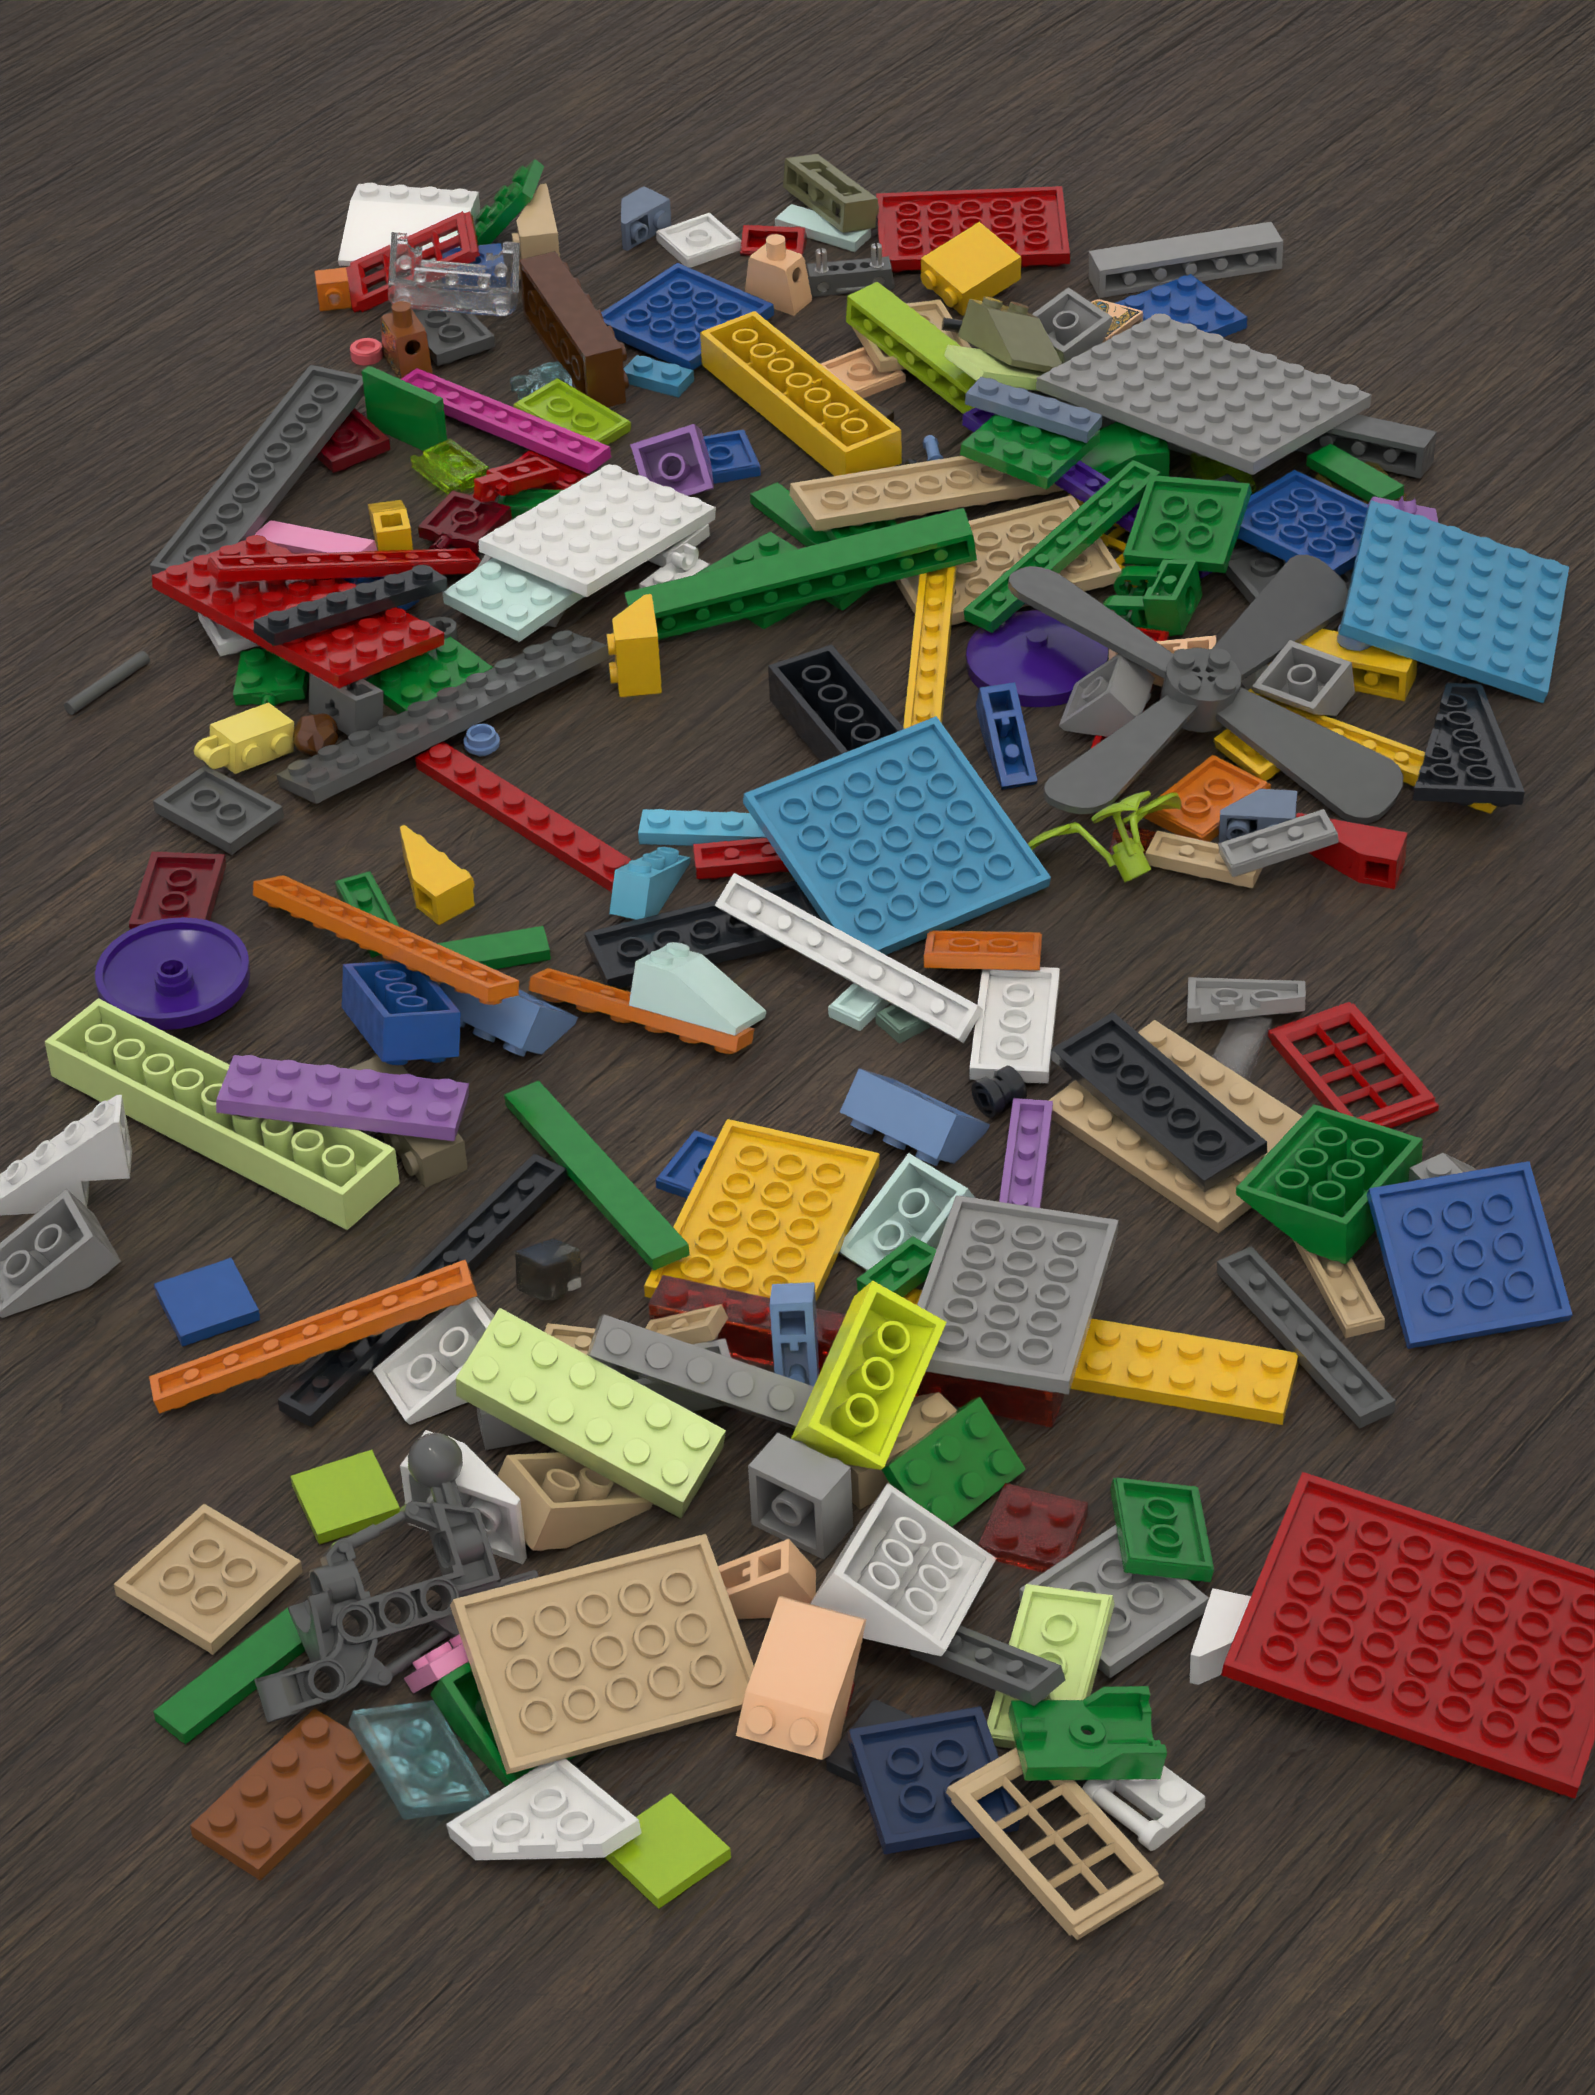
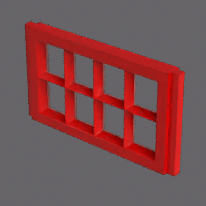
(466, 239)
(1318, 1024)

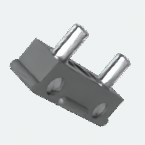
(849, 275)

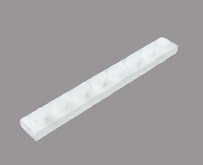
(849, 958)

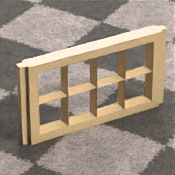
(1109, 1901)

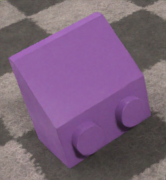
(676, 460)

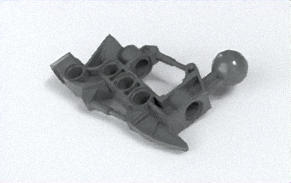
(338, 1591)

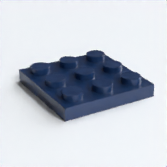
(908, 1772)

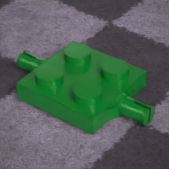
(268, 678)

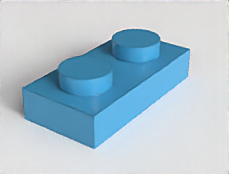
(659, 376)

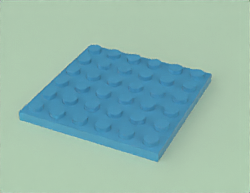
(1455, 601)
(897, 838)

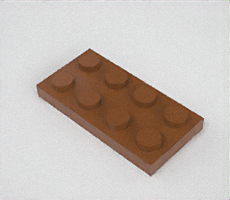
(284, 1795)

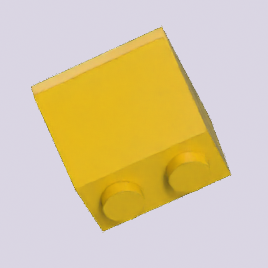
(635, 650)

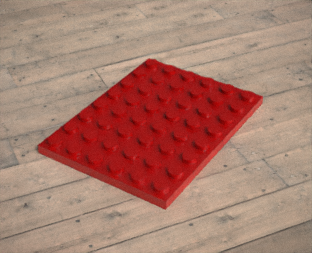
(1426, 1634)

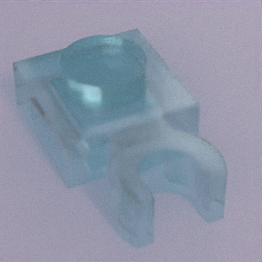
(538, 378)

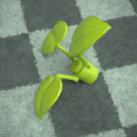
(1129, 853)

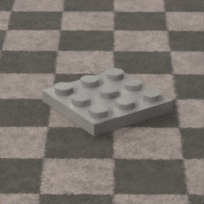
(1145, 1605)

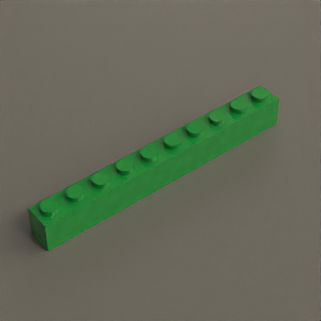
(810, 573)

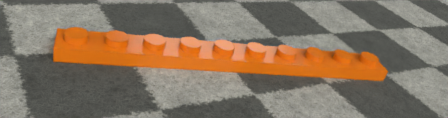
(387, 939)

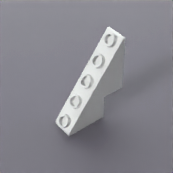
(84, 1152)

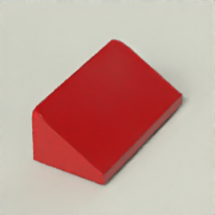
(755, 237)

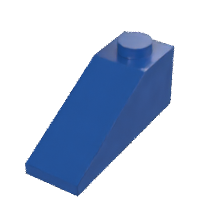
(1005, 735)

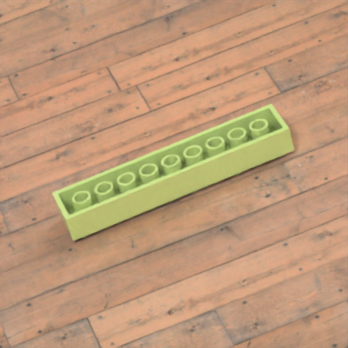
(175, 1093)

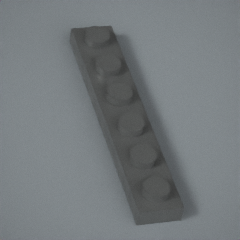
(1305, 1334)

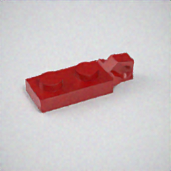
(514, 478)

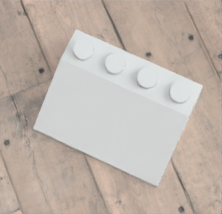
(398, 208)
(905, 1575)

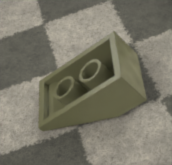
(1009, 334)

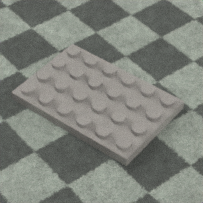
(1016, 1291)

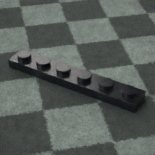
(349, 605)

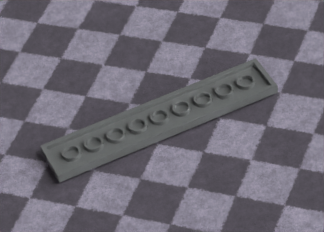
(266, 466)
(442, 717)

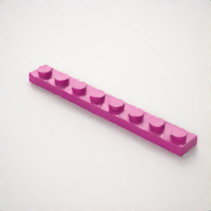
(513, 423)

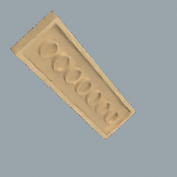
(905, 492)

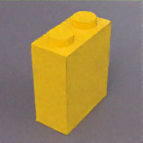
(970, 267)

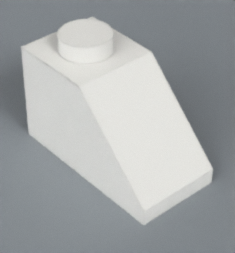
(1216, 1634)

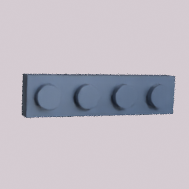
(1033, 409)

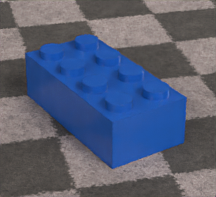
(400, 1012)

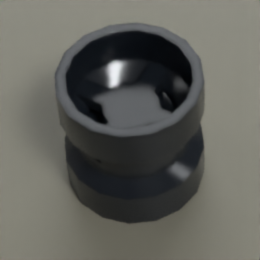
(995, 1093)

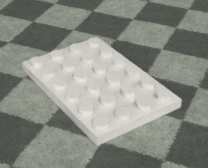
(597, 529)

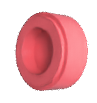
(366, 351)

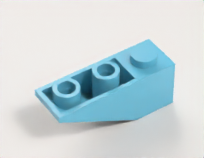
(647, 883)

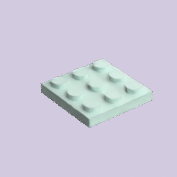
(509, 598)

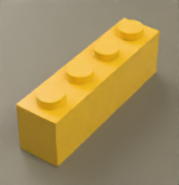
(1373, 668)

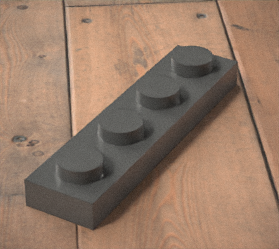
(998, 1666)

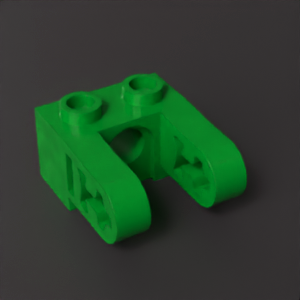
(1163, 601)

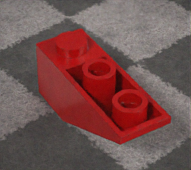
(1366, 853)

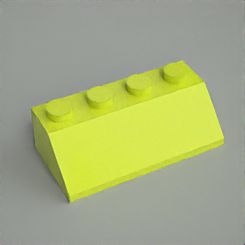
(869, 1378)

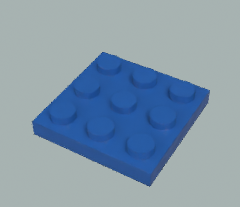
(1190, 303)

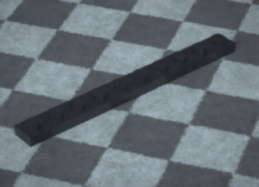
(472, 1240)

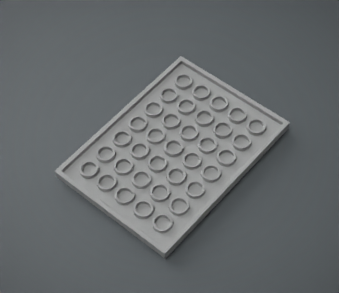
(1204, 393)

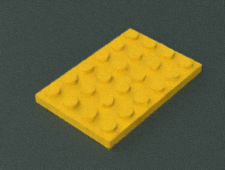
(769, 1210)

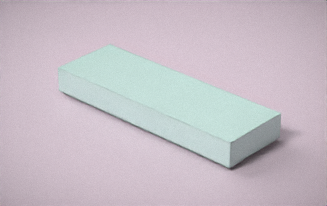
(820, 229)

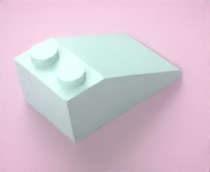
(692, 990)
(908, 1205)

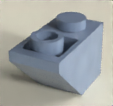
(642, 215)
(1257, 812)

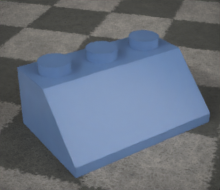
(520, 1020)
(911, 1118)

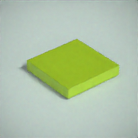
(344, 1496)
(670, 1852)

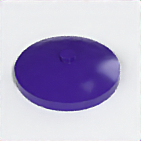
(1035, 654)
(174, 972)

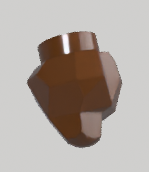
(314, 733)

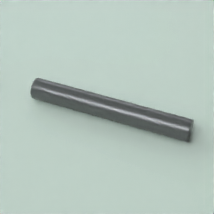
(106, 682)

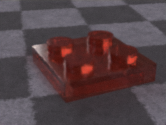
(1033, 1528)

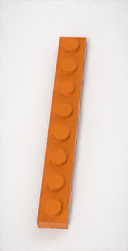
(312, 1336)

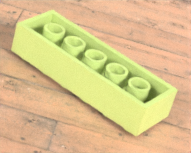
(590, 1412)

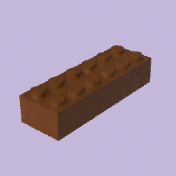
(573, 329)

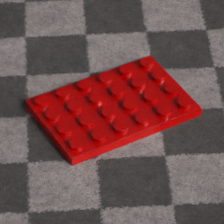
(1023, 218)

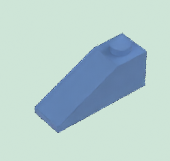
(795, 1331)

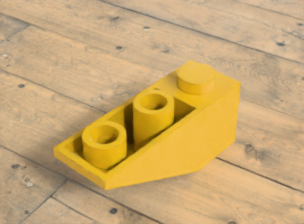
(390, 526)
(437, 883)

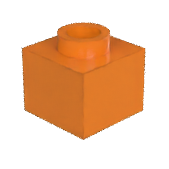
(332, 289)

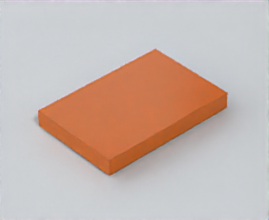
(1203, 795)
(983, 950)

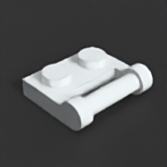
(1165, 1800)

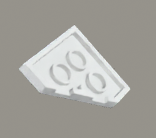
(545, 1816)

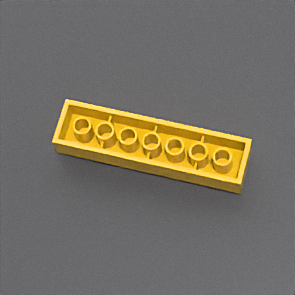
(800, 396)

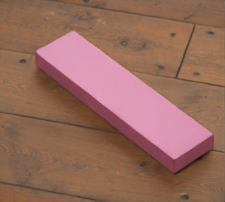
(309, 540)

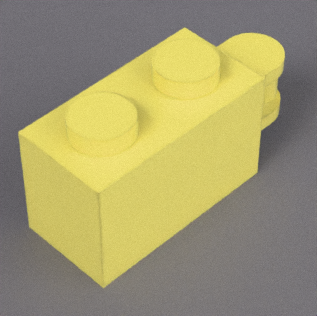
(247, 739)

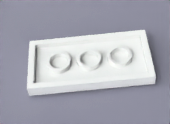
(1015, 1023)

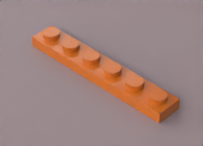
(596, 997)

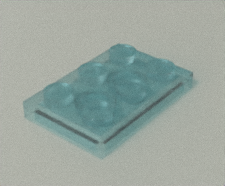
(418, 1759)

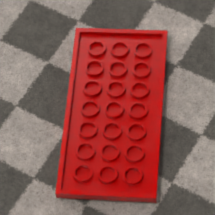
(335, 654)

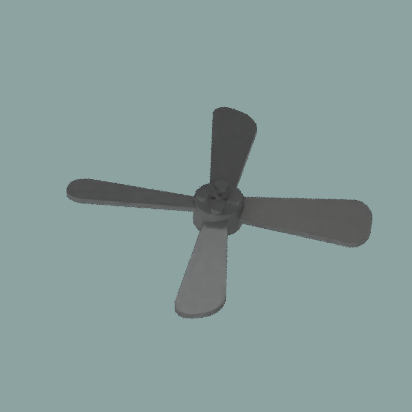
(1206, 694)

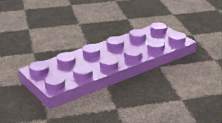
(343, 1097)

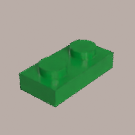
(902, 1268)

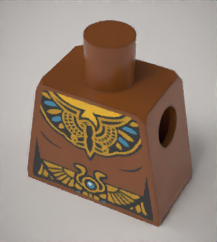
(401, 334)

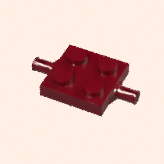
(462, 521)

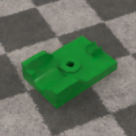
(1119, 1744)

